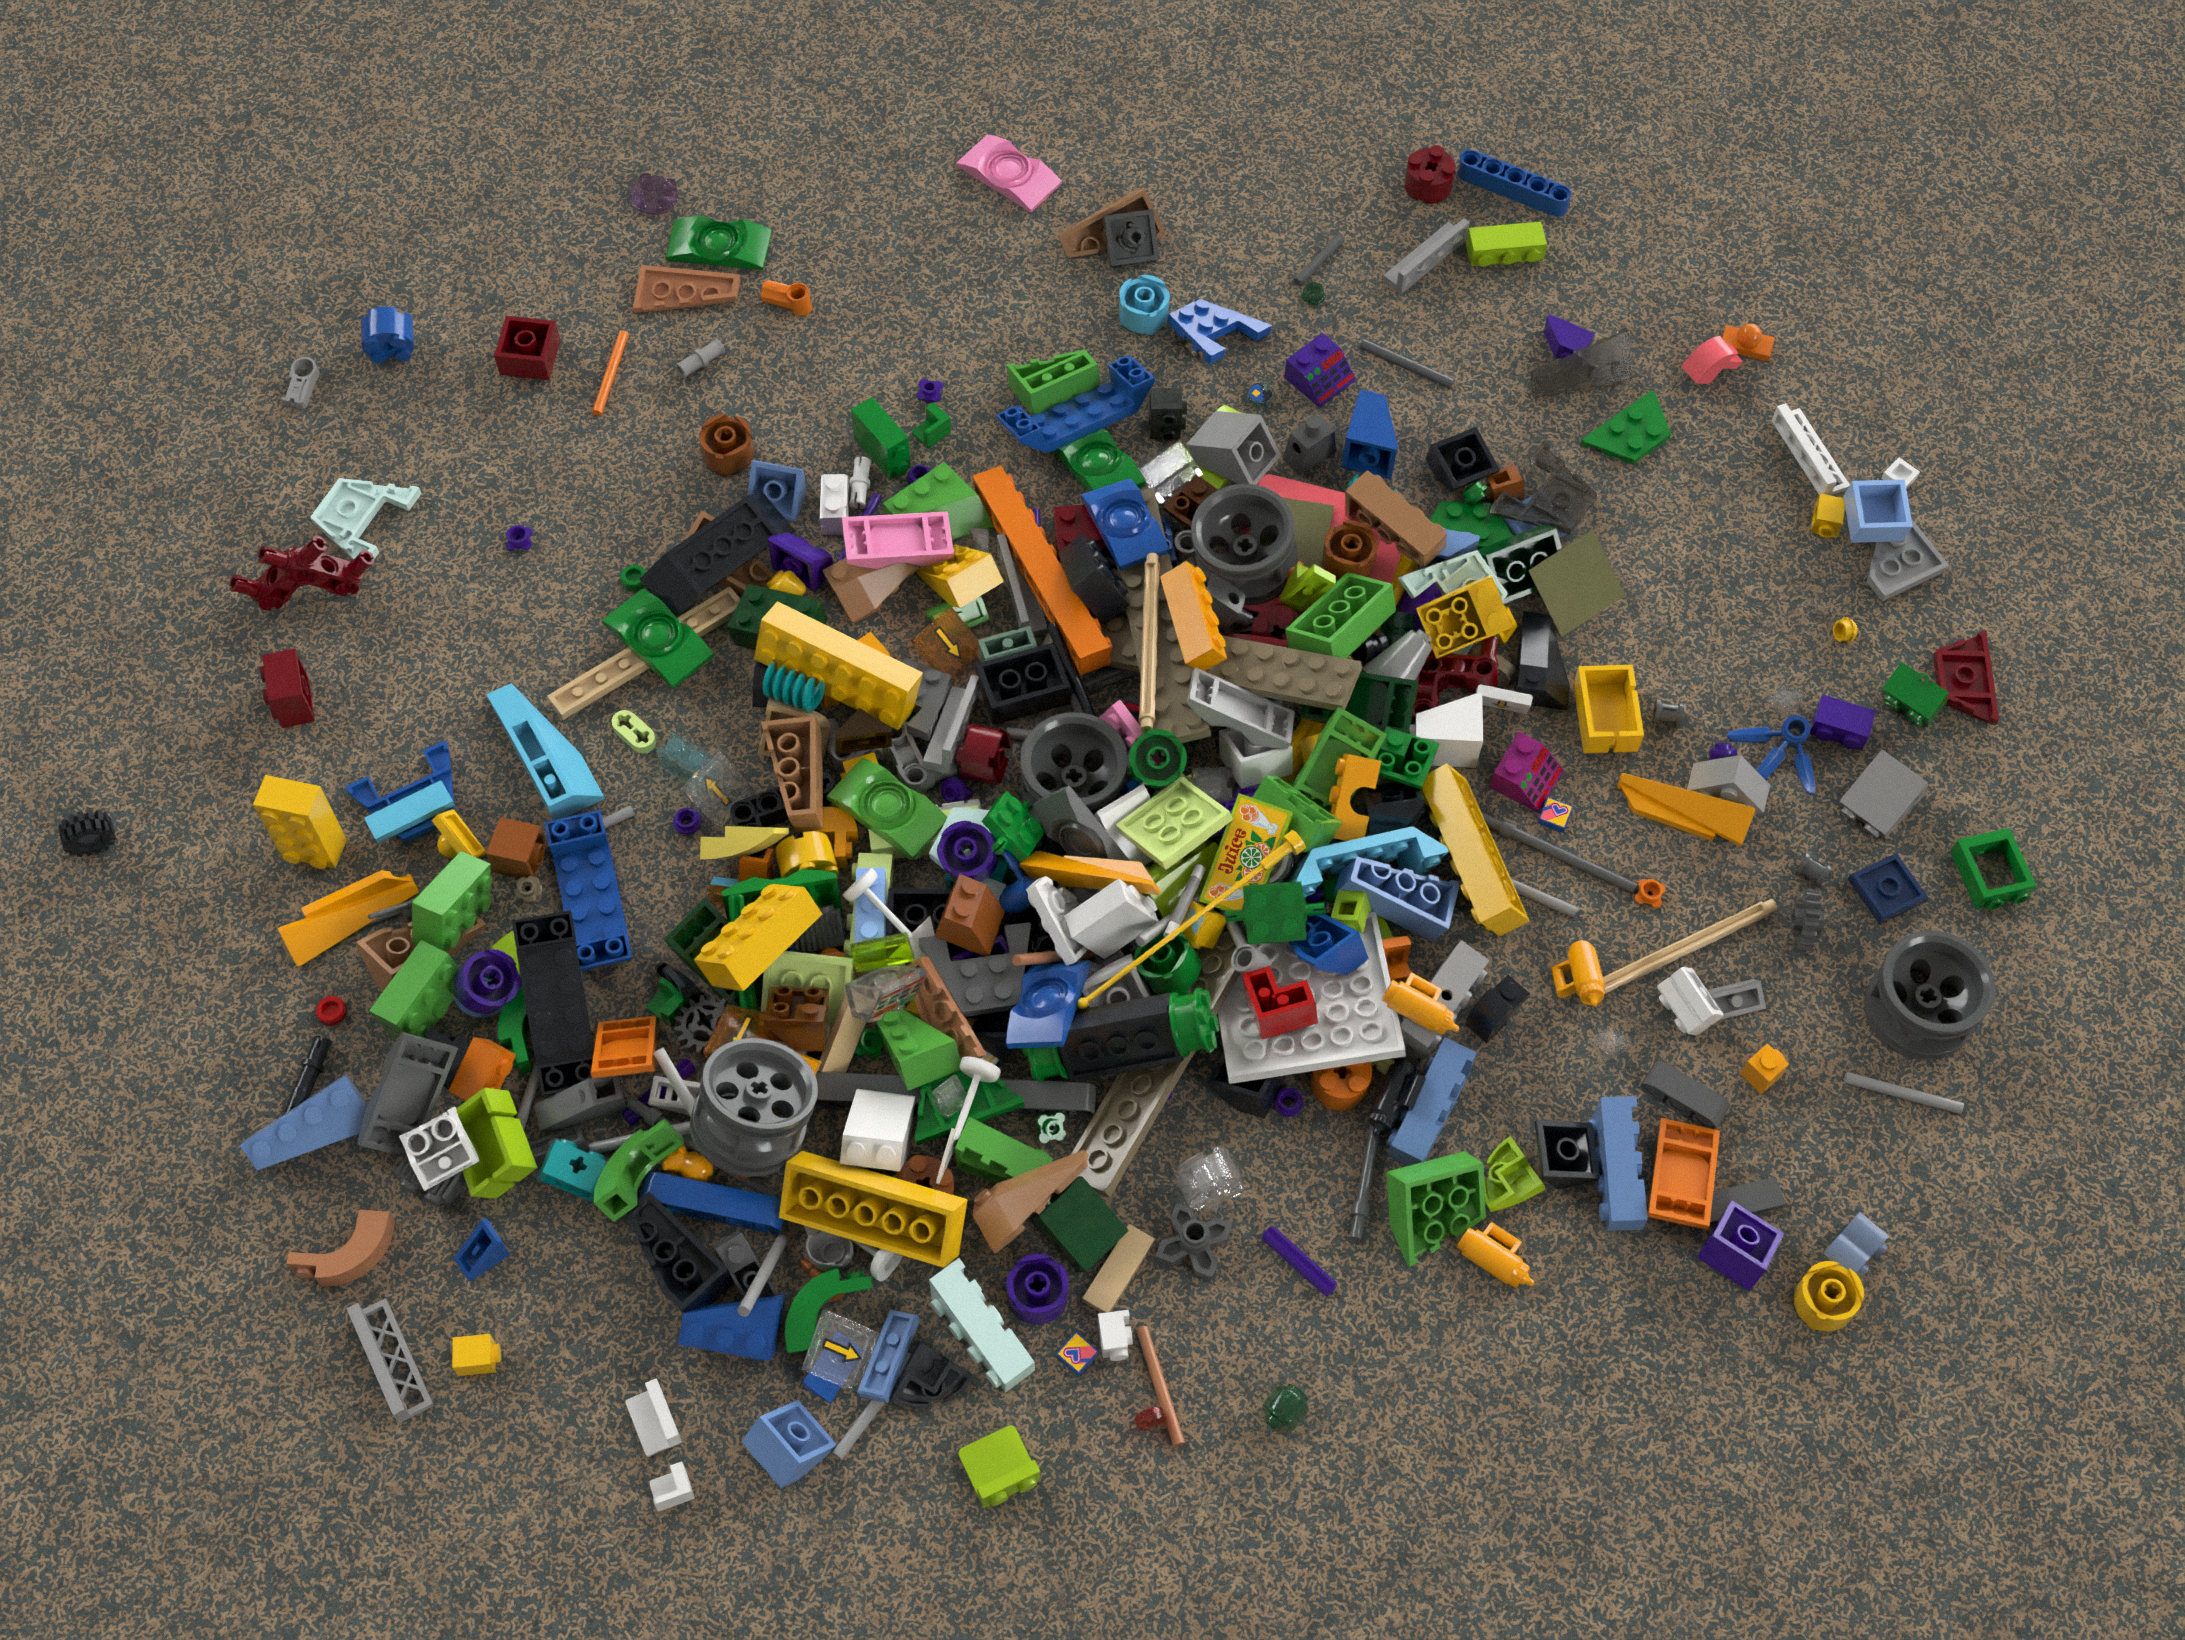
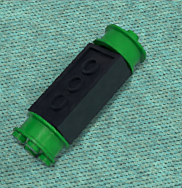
(1129, 1037)

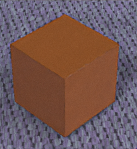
(516, 848)

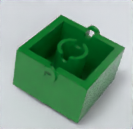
(1916, 698)

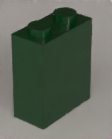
(1080, 1225)

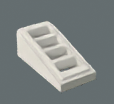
(667, 1103)

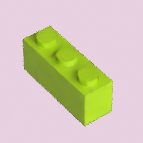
(1506, 244)

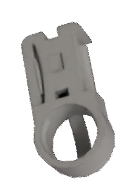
(301, 386)

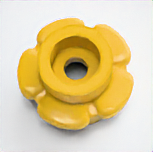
(1845, 630)

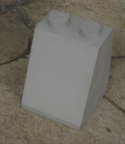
(1234, 447)
(1883, 795)

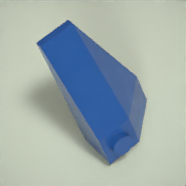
(1330, 945)

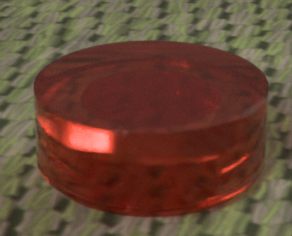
(1150, 1418)

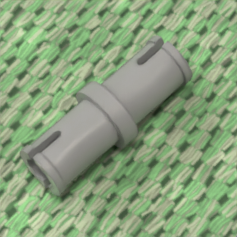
(700, 358)

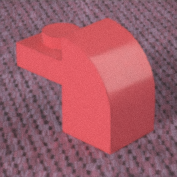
(1710, 359)

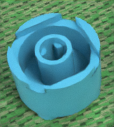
(1144, 304)

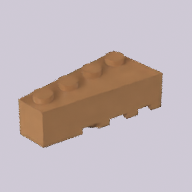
(1394, 519)
(797, 761)

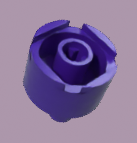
(965, 836)
(502, 982)
(1037, 1306)

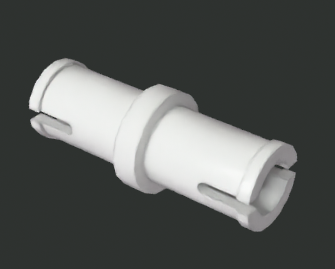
(859, 482)

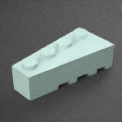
(979, 1327)

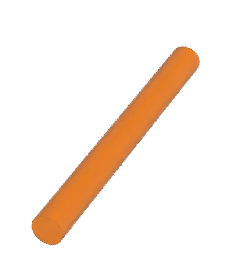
(610, 373)

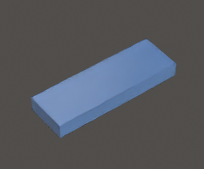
(888, 1356)

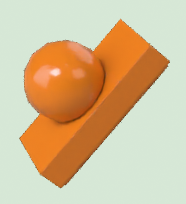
(1749, 341)

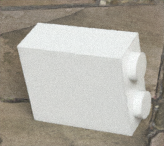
(1111, 918)

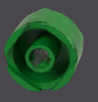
(1169, 749)
(1171, 967)

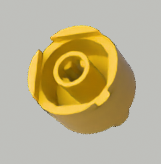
(809, 852)
(1814, 1293)

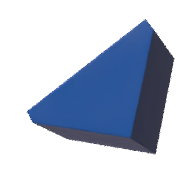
(480, 1251)

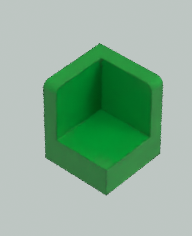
(934, 428)
(667, 1003)

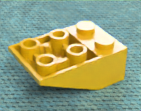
(963, 576)
(1464, 616)

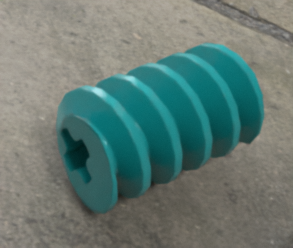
(792, 690)

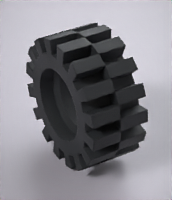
(86, 833)

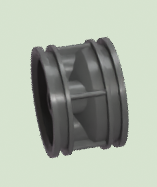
(1248, 565)
(1081, 739)
(1914, 1025)
(762, 1078)

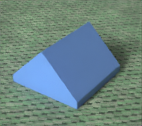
(781, 485)

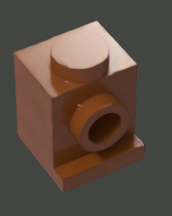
(1505, 480)

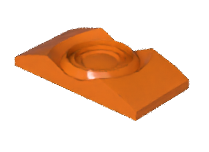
(625, 1047)
(1683, 1174)

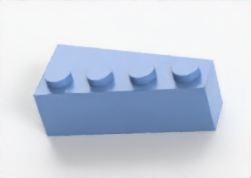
(1402, 897)
(1442, 1086)
(317, 1122)
(1619, 1164)

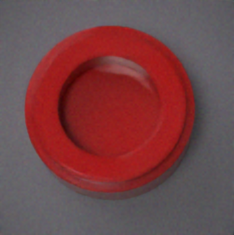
(331, 1010)

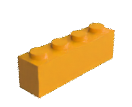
(1193, 616)

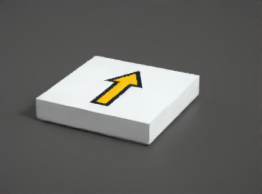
(1505, 699)

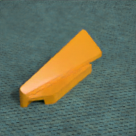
(1687, 809)
(1089, 872)
(344, 913)

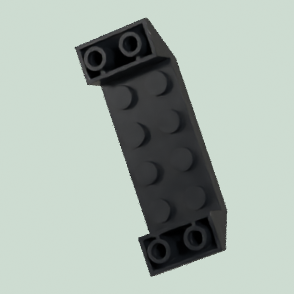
(714, 552)
(554, 1000)

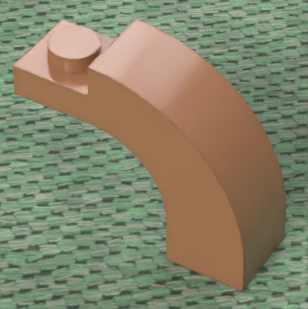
(355, 1258)

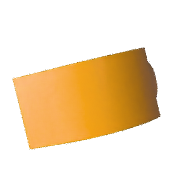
(842, 832)

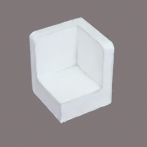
(671, 1488)

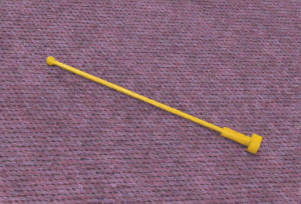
(1292, 843)

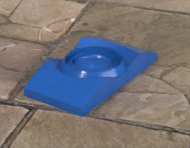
(1125, 523)
(1046, 1005)

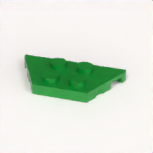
(1632, 431)
(1473, 519)
(989, 1101)

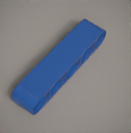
(1514, 183)
(715, 1201)

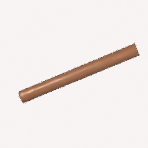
(1044, 957)
(1160, 1386)

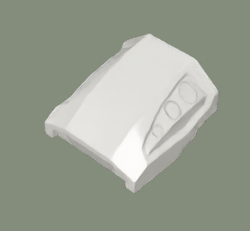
(439, 1149)

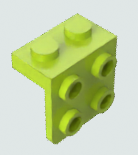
(999, 1466)

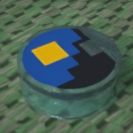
(1260, 395)

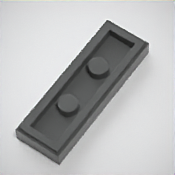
(1754, 1196)

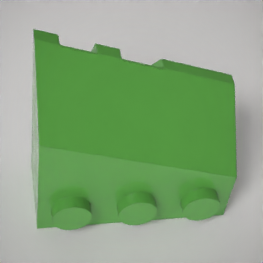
(942, 492)
(1435, 1201)

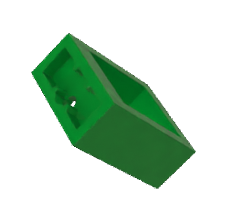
(1985, 843)

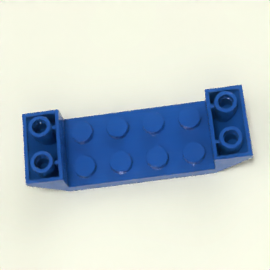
(1085, 412)
(589, 889)

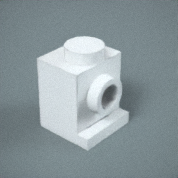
(1114, 1334)

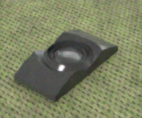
(1075, 827)
(406, 1093)

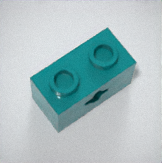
(558, 1169)

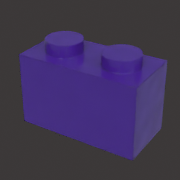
(1842, 722)

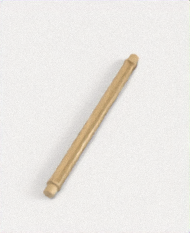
(1149, 643)
(1688, 945)

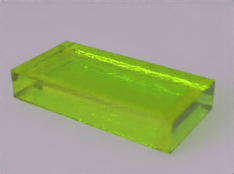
(882, 952)

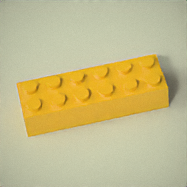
(848, 667)
(1473, 851)
(873, 1208)

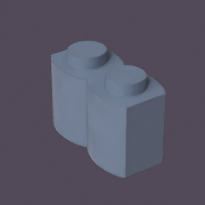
(1857, 1245)

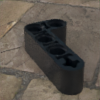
(756, 805)

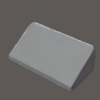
(1739, 998)

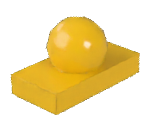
(456, 836)

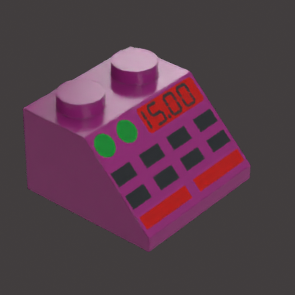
(1526, 773)

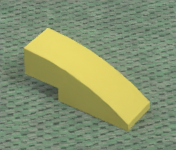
(740, 842)

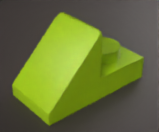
(1306, 586)

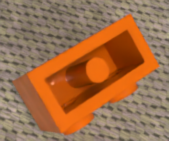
(482, 1067)

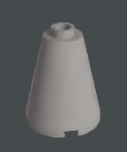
(1402, 658)

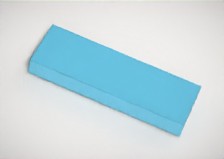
(409, 811)

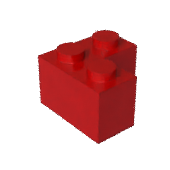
(1277, 1008)

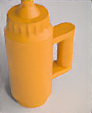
(1585, 971)
(1418, 1006)
(1493, 1256)

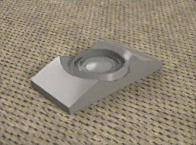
(1240, 710)

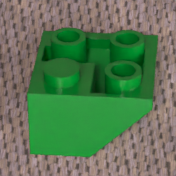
(1406, 757)

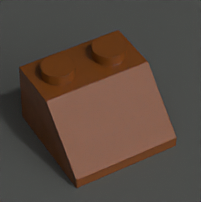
(971, 916)

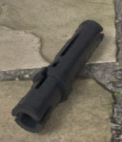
(311, 1068)

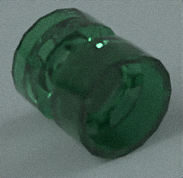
(1397, 626)

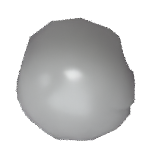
(829, 1251)

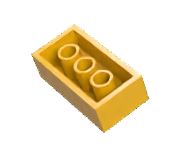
(300, 822)
(757, 936)

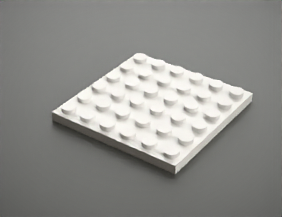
(1350, 1015)

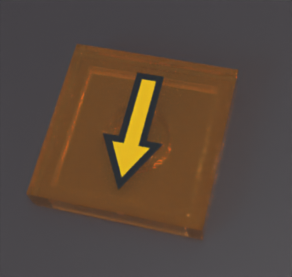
(947, 643)
(737, 1024)

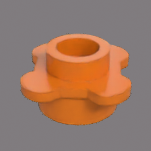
(1652, 886)

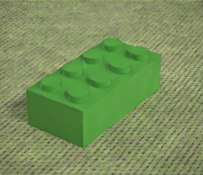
(1343, 616)

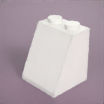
(1456, 729)
(1117, 811)
(878, 1130)

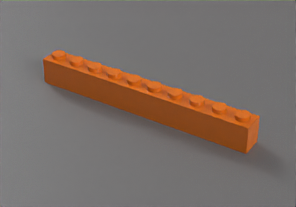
(1042, 569)

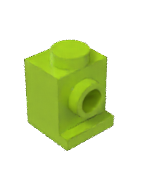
(1352, 909)

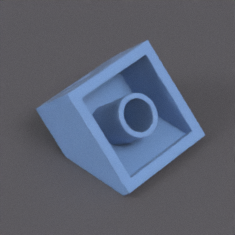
(788, 1443)

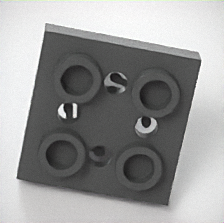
(1141, 223)

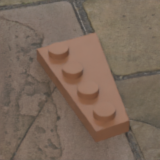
(681, 288)
(941, 1011)

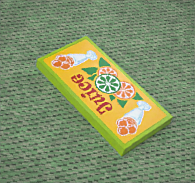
(1247, 840)

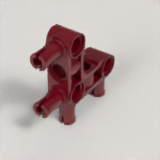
(301, 567)
(1455, 672)

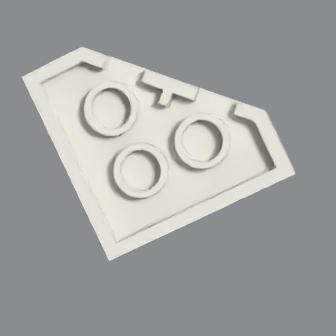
(1051, 907)

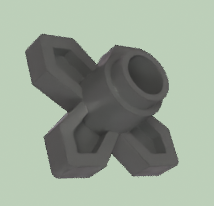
(1198, 1250)

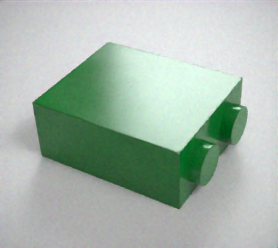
(881, 438)

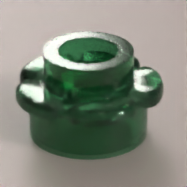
(1316, 289)

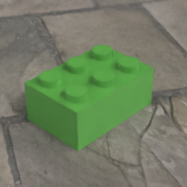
(452, 902)
(417, 992)

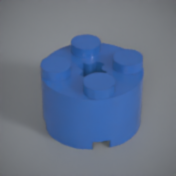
(387, 334)

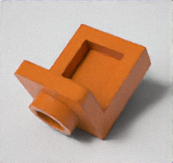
(1396, 954)

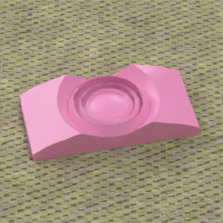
(1010, 172)
(897, 539)

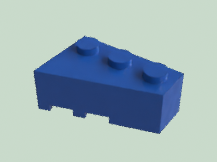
(725, 1331)

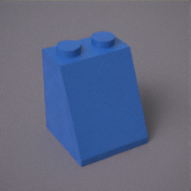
(1370, 437)

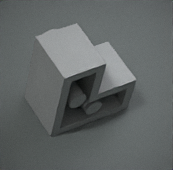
(1730, 780)

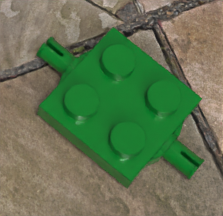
(1013, 826)
(1274, 912)

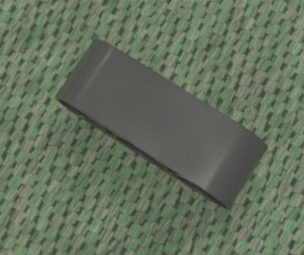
(1685, 1094)

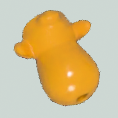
(688, 1164)

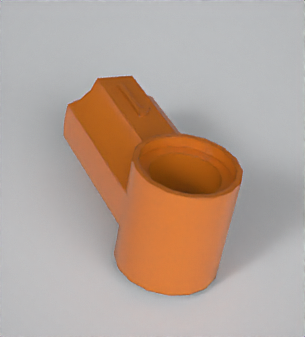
(793, 296)

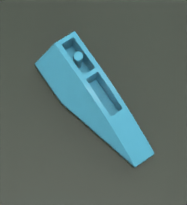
(548, 757)

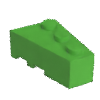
(1053, 381)
(1309, 819)
(917, 1049)
(993, 1154)

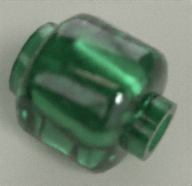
(1285, 1408)

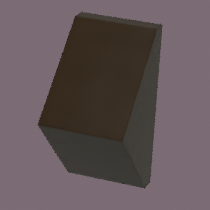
(862, 733)

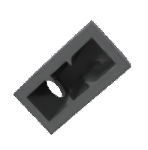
(1309, 444)
(1227, 603)

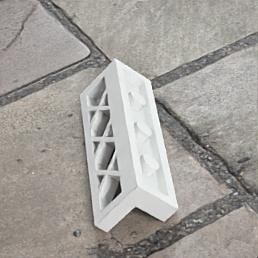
(1806, 452)

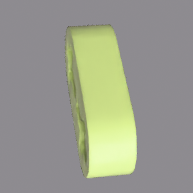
(630, 735)

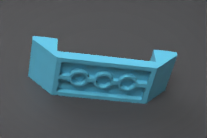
(1407, 845)

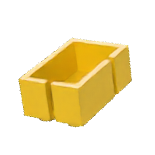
(1603, 710)

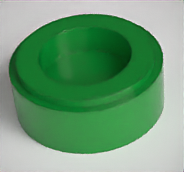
(631, 577)

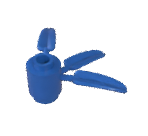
(1776, 754)
(1015, 897)

